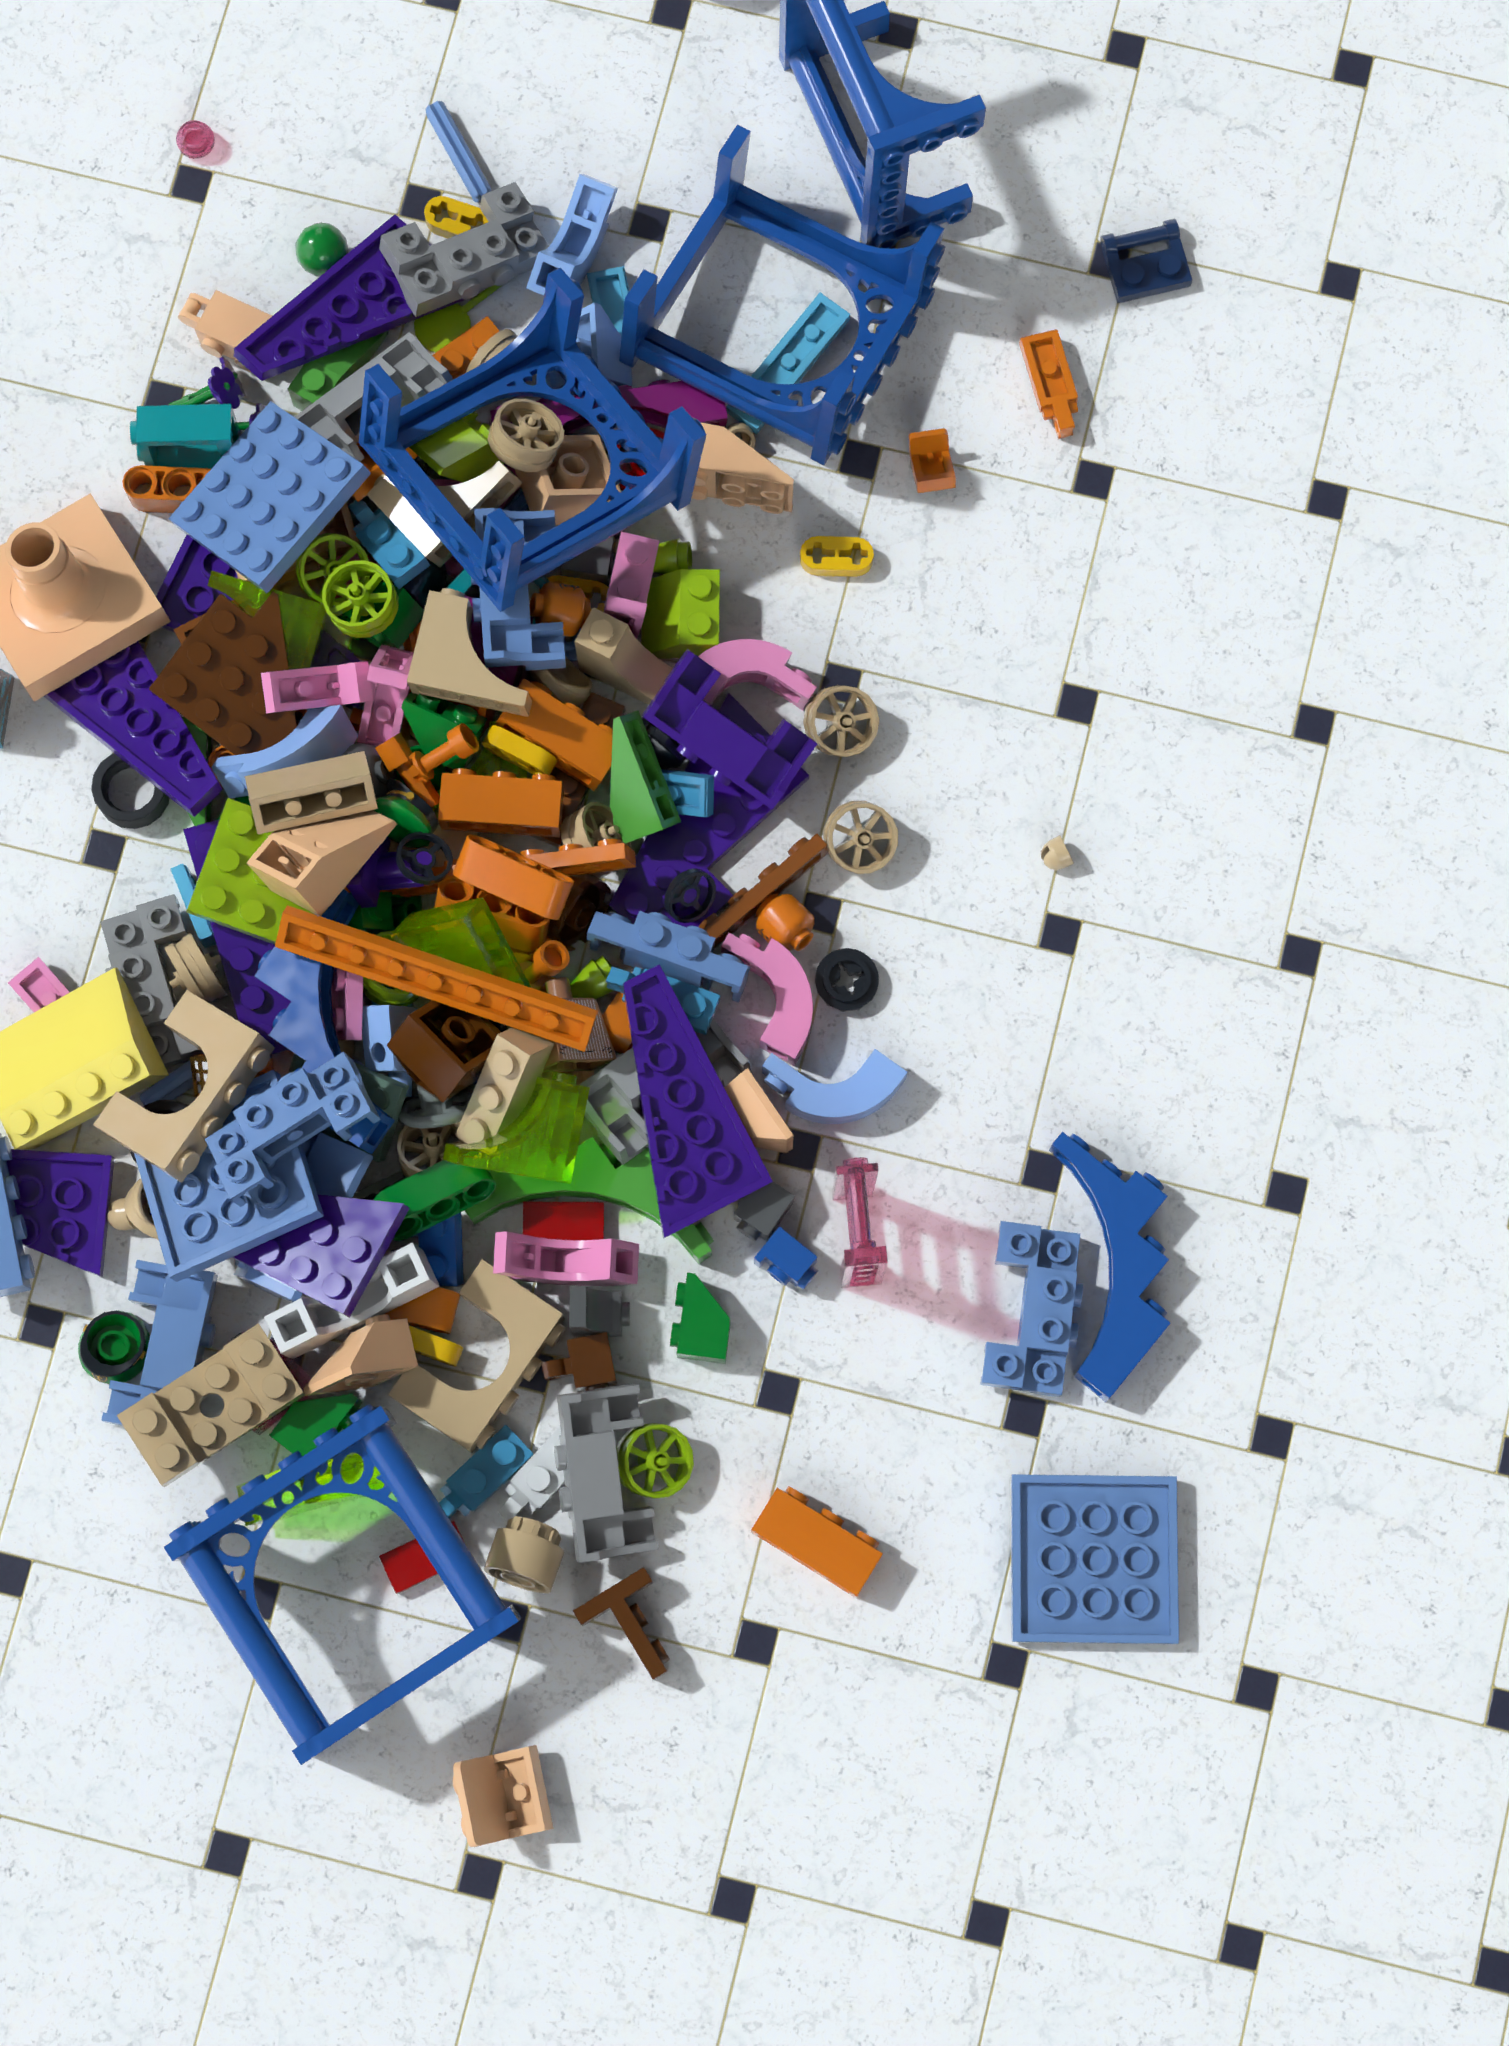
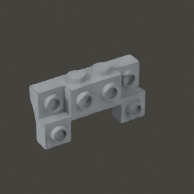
(469, 260)
(339, 410)
(135, 951)
(615, 1097)
(592, 1474)

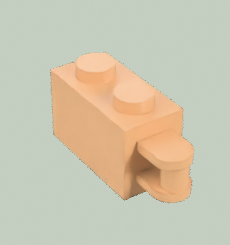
(223, 322)

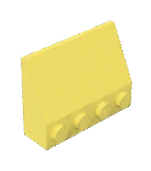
(72, 1060)

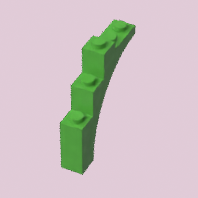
(595, 1178)

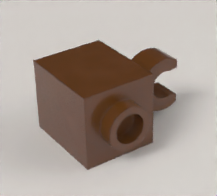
(588, 1363)

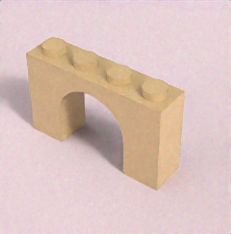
(178, 1139)
(469, 1414)

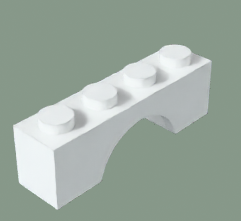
(310, 1324)

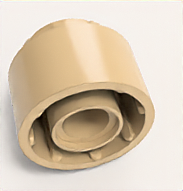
(525, 1555)

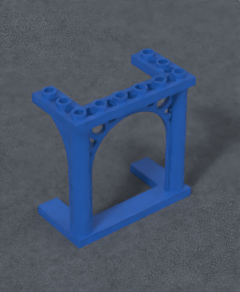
(890, 118)
(896, 275)
(547, 344)
(200, 1554)

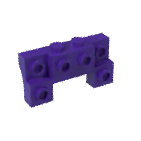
(720, 742)

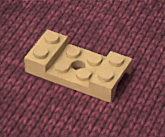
(170, 1423)

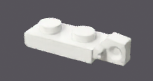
(534, 1481)

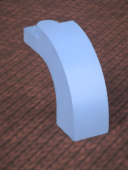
(578, 235)
(319, 736)
(837, 1102)

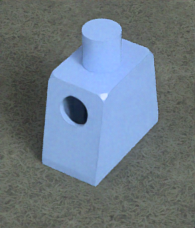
(378, 1027)

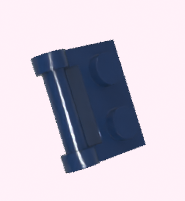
(1150, 272)

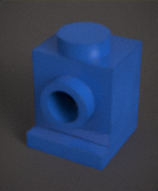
(787, 1260)

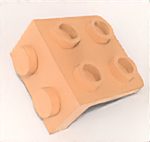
(502, 1796)

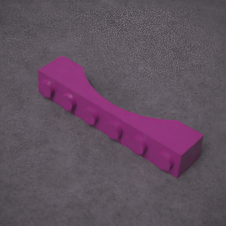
(652, 402)

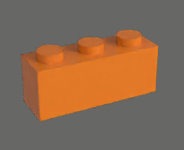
(561, 729)
(501, 803)
(817, 1540)

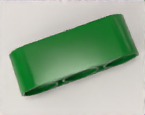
(437, 1195)

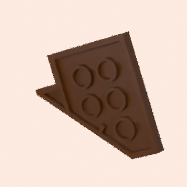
(219, 679)

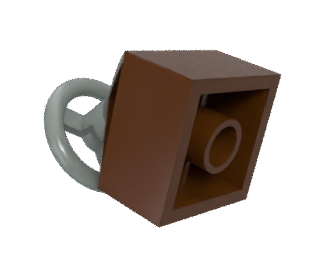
(442, 1055)

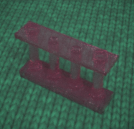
(863, 1262)

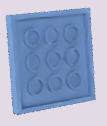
(269, 496)
(201, 1223)
(1094, 1559)

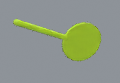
(447, 324)

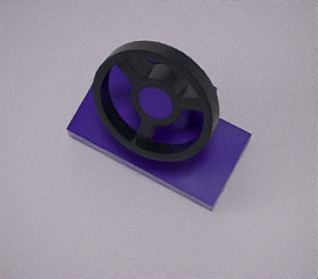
(398, 869)
(694, 897)

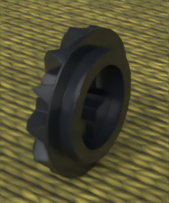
(854, 963)

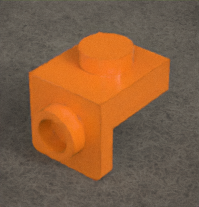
(931, 460)

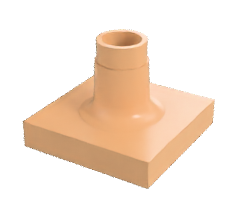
(70, 597)

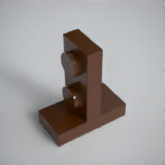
(630, 1619)

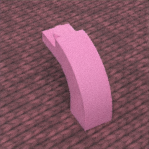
(757, 663)
(792, 1018)
(566, 1261)

